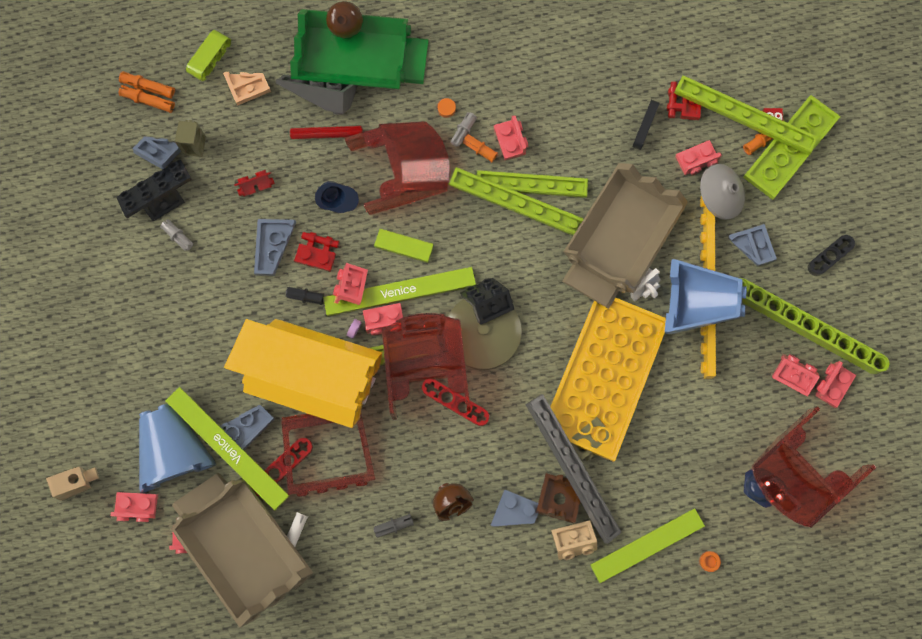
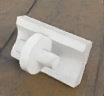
(648, 285)

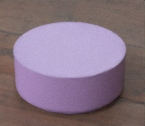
(354, 328)

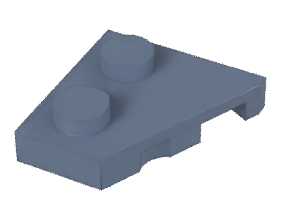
(156, 151)
(755, 245)

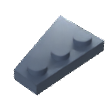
(271, 244)
(248, 426)

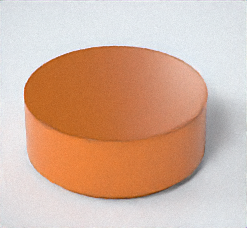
(446, 108)
(710, 561)

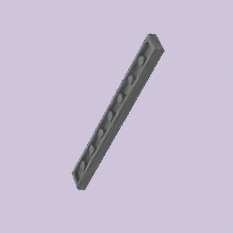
(573, 468)

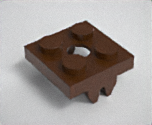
(546, 505)

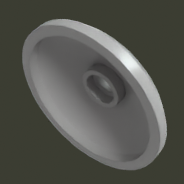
(722, 191)

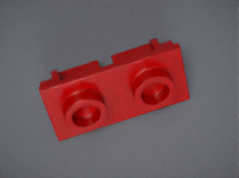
(261, 180)

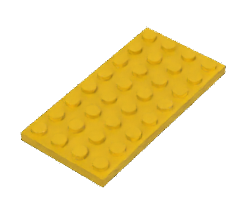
(607, 374)

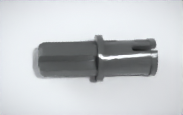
(393, 525)

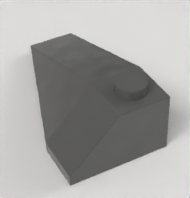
(327, 95)

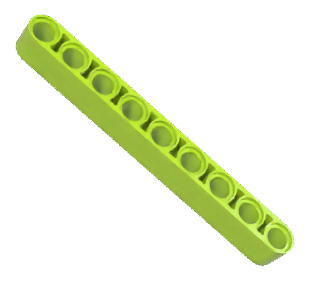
(816, 328)

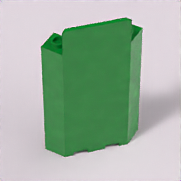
(374, 57)

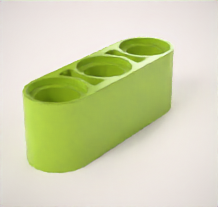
(207, 55)

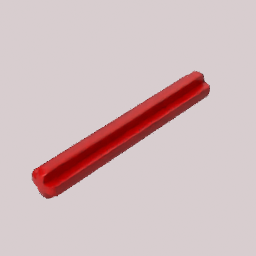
(324, 132)

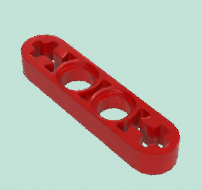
(453, 405)
(279, 462)

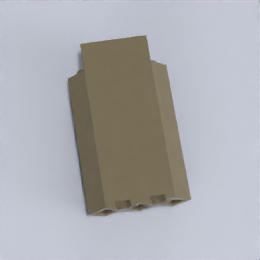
(621, 235)
(238, 547)

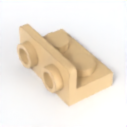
(574, 540)

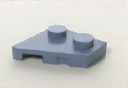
(514, 510)

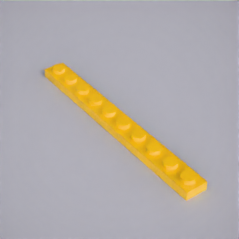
(707, 255)

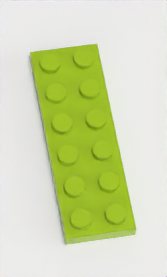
(781, 161)

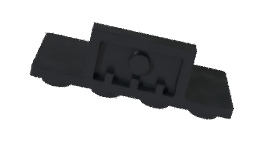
(157, 193)

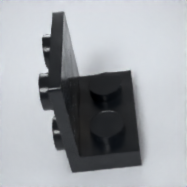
(488, 300)

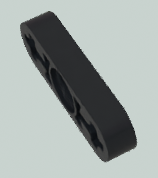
(645, 125)
(837, 243)

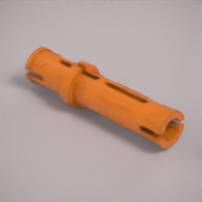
(139, 82)
(139, 96)

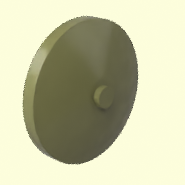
(490, 343)

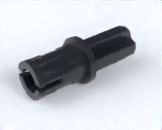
(304, 295)

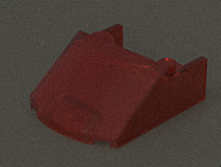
(416, 160)
(423, 349)
(794, 484)

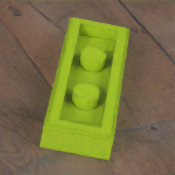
(403, 245)

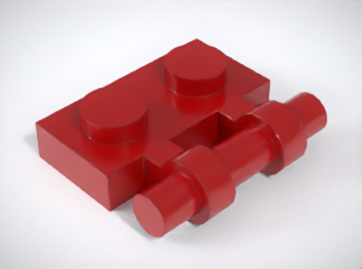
(688, 109)
(316, 257)

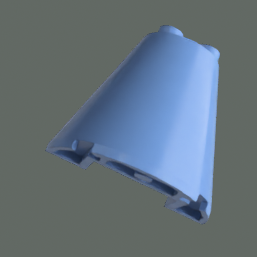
(702, 297)
(168, 448)

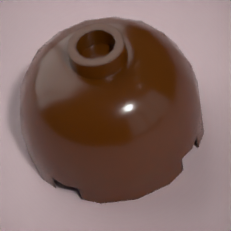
(344, 19)
(450, 500)

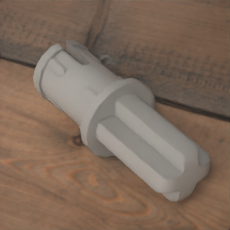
(463, 129)
(176, 235)

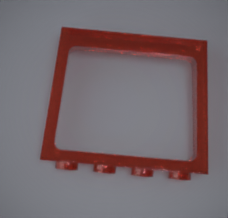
(321, 486)

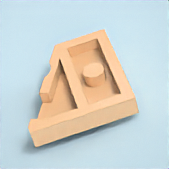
(246, 86)

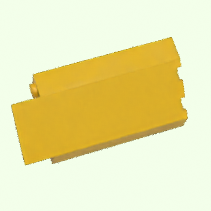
(304, 369)

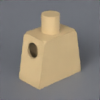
(63, 485)

